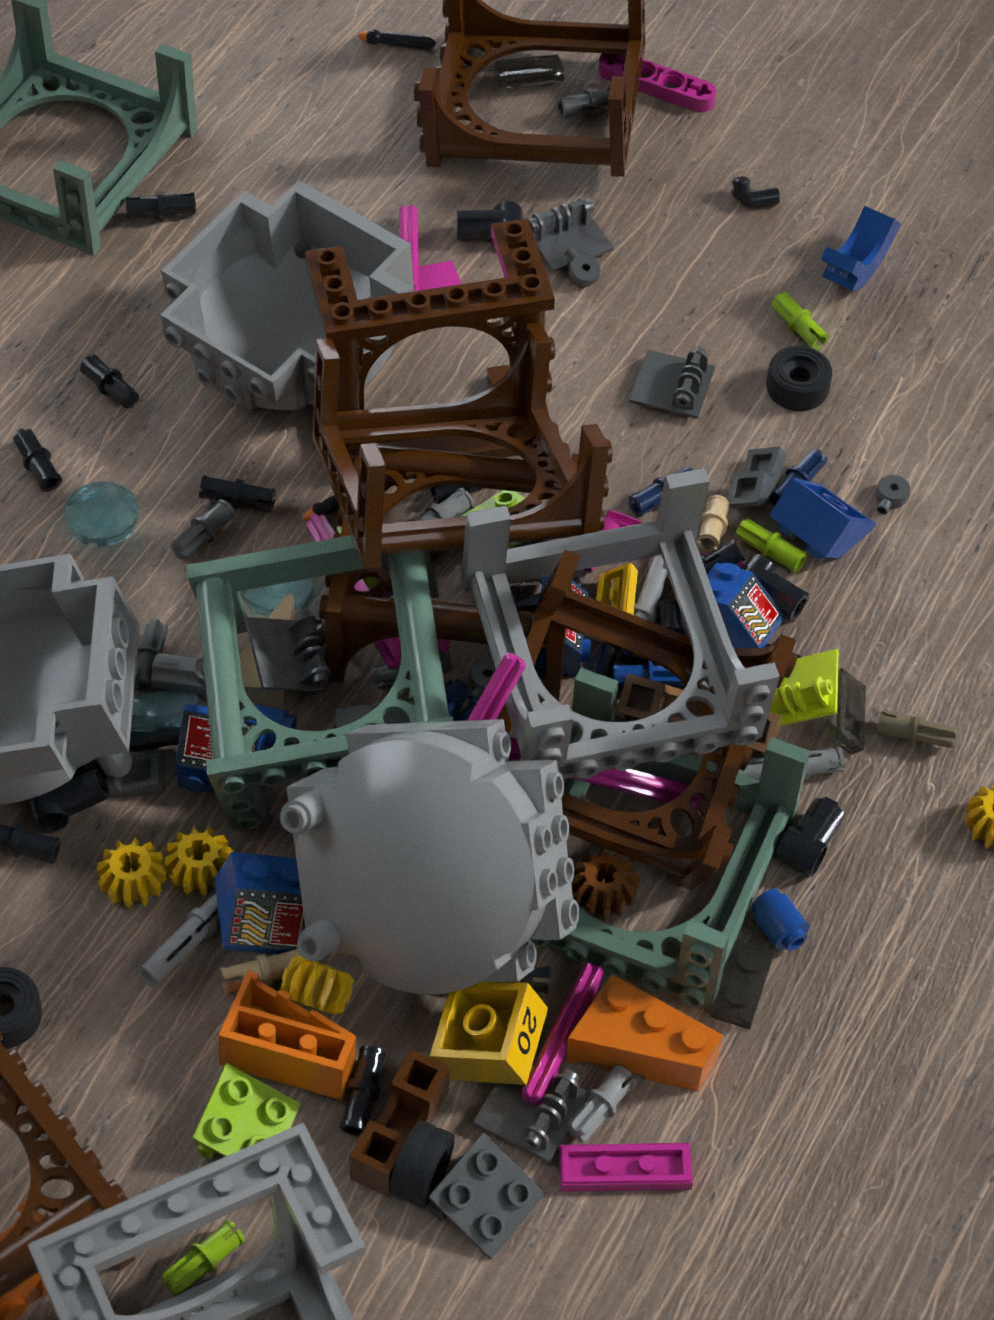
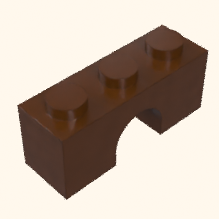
(414, 1097)

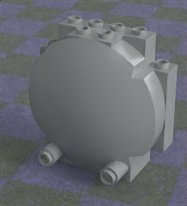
(249, 300)
(62, 675)
(432, 856)

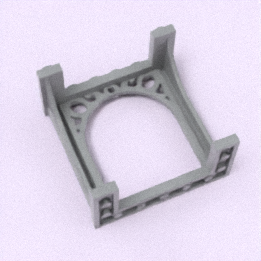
(544, 729)
(306, 1243)

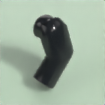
(752, 197)

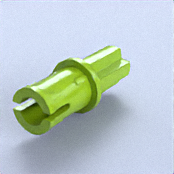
(799, 320)
(771, 545)
(202, 1258)

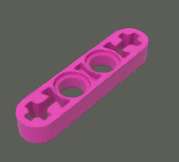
(699, 94)

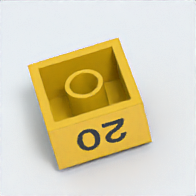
(490, 1032)

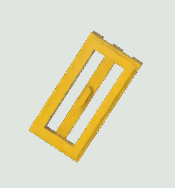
(623, 588)

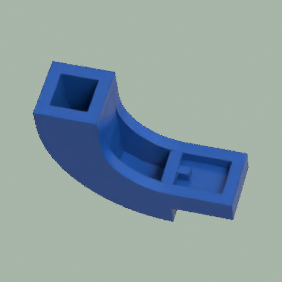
(862, 251)

